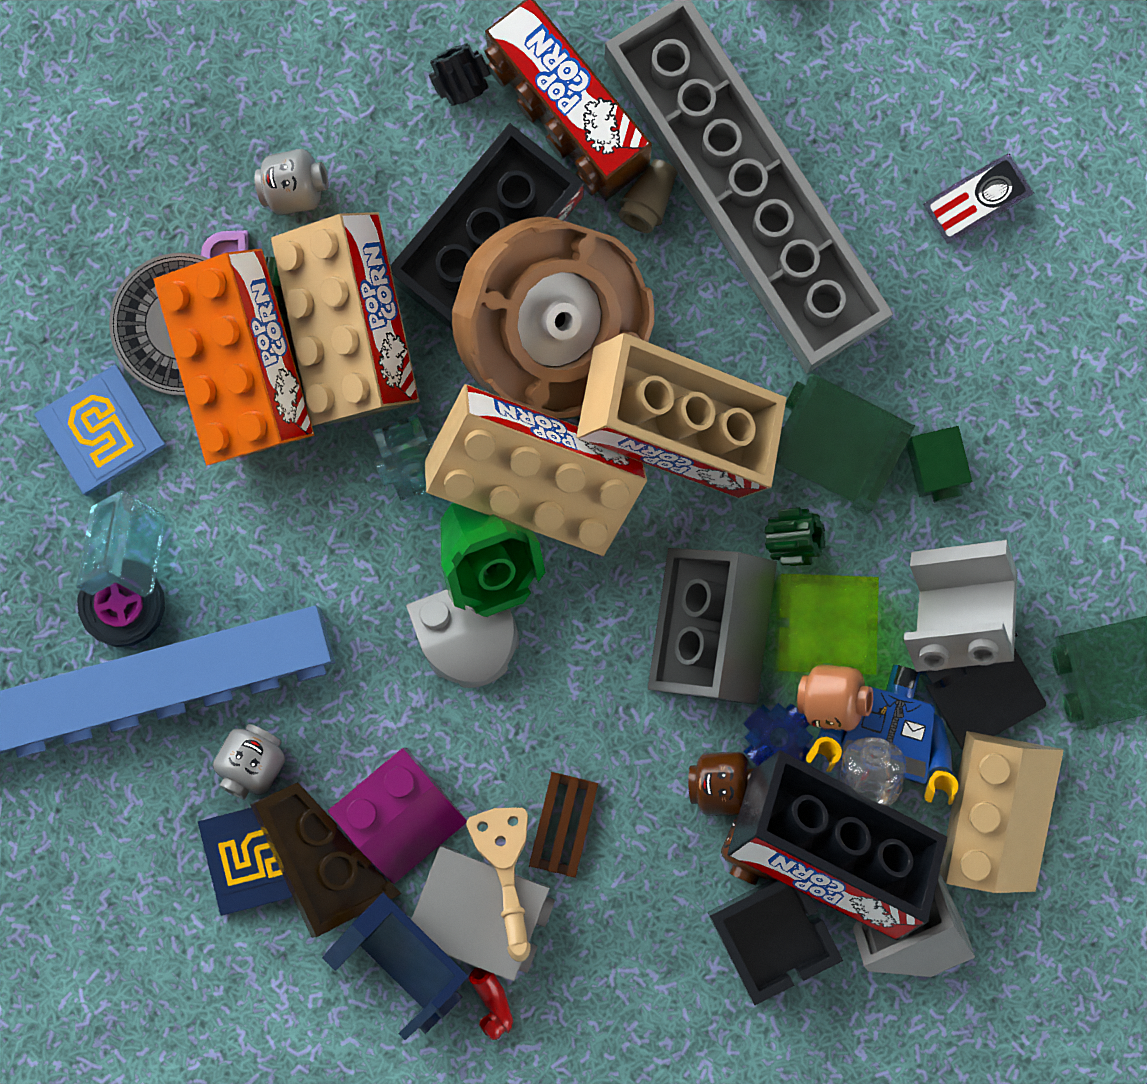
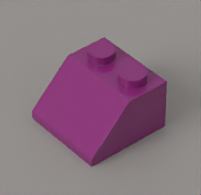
(397, 815)

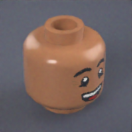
(834, 697)

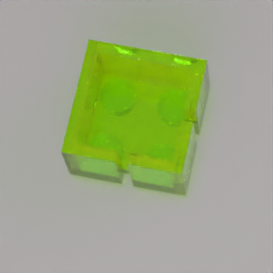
(829, 622)

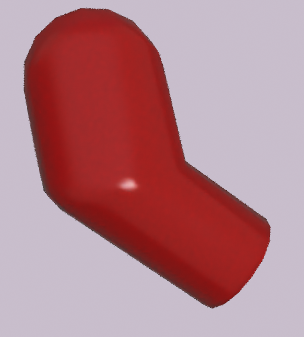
(494, 998)

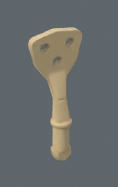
(503, 860)

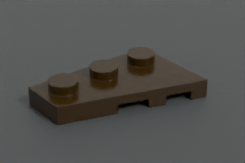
(319, 864)

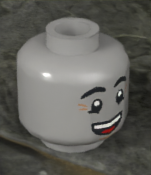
(291, 182)
(248, 761)

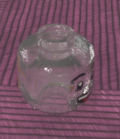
(874, 770)

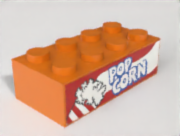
(233, 355)

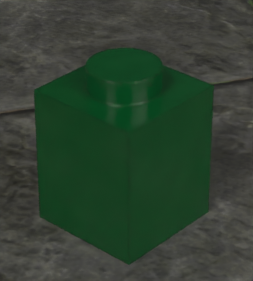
(939, 463)

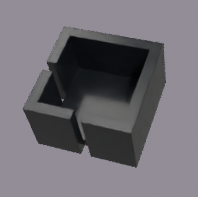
(771, 935)

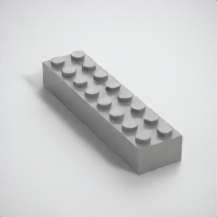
(746, 183)

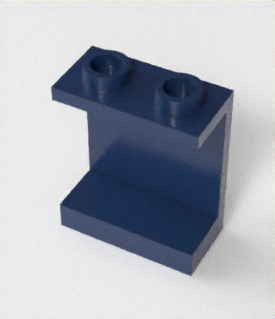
(407, 957)

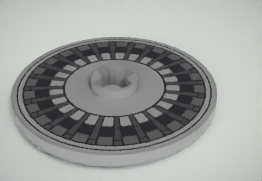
(140, 328)

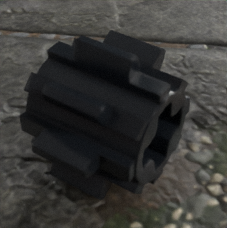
(459, 74)

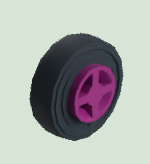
(106, 619)

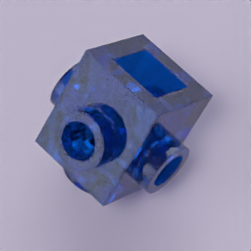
(765, 720)

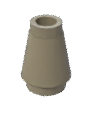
(648, 198)

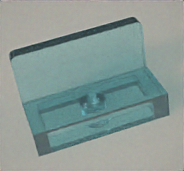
(121, 545)

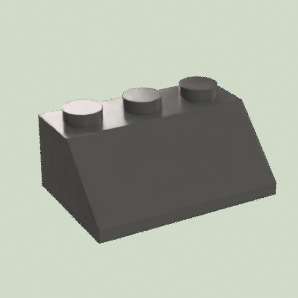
(712, 625)

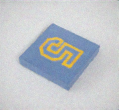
(100, 430)

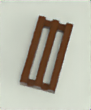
(554, 865)

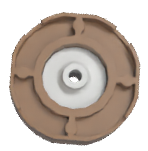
(539, 306)

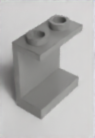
(964, 606)
(464, 909)

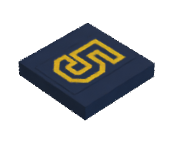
(241, 862)

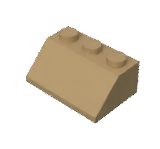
(1000, 814)

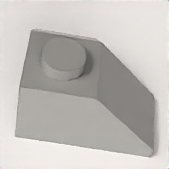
(924, 951)

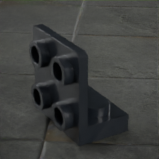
(983, 696)

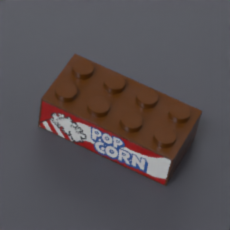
(567, 100)

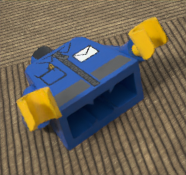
(907, 725)

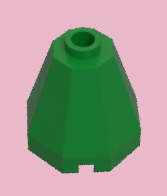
(487, 560)

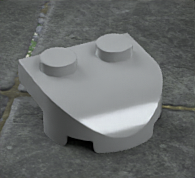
(462, 643)

